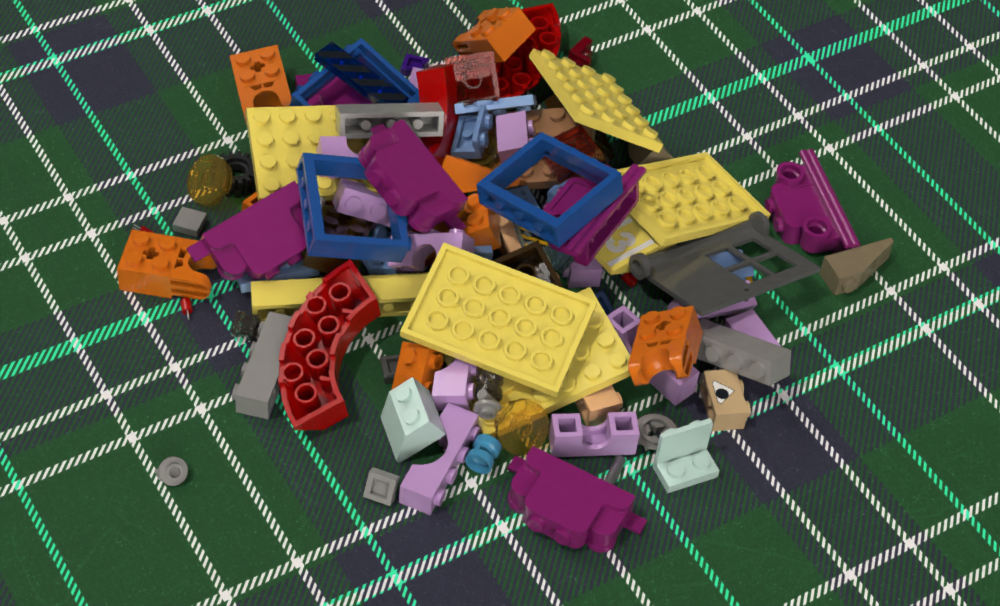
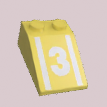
(626, 241)

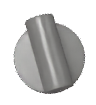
(487, 405)
(172, 471)

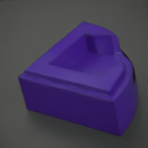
(413, 61)

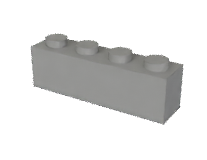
(358, 119)
(743, 354)
(260, 375)

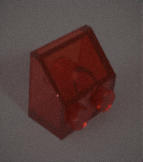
(475, 77)

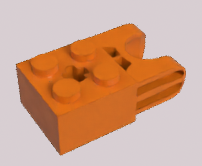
(496, 31)
(260, 78)
(480, 224)
(162, 267)
(665, 343)

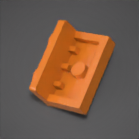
(419, 363)

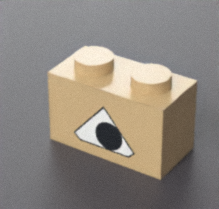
(724, 399)

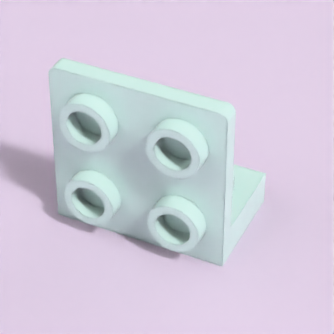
(684, 457)

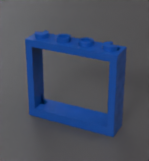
(370, 58)
(530, 217)
(343, 246)

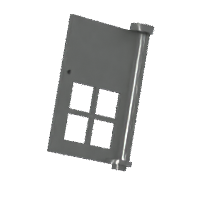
(699, 281)

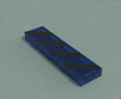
(358, 75)

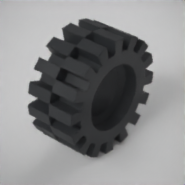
(242, 164)

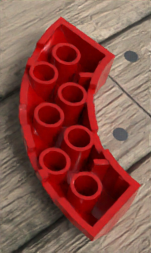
(518, 71)
(439, 86)
(316, 346)

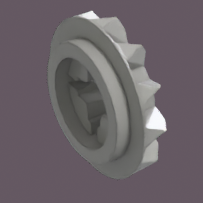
(655, 423)

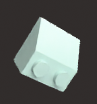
(410, 419)

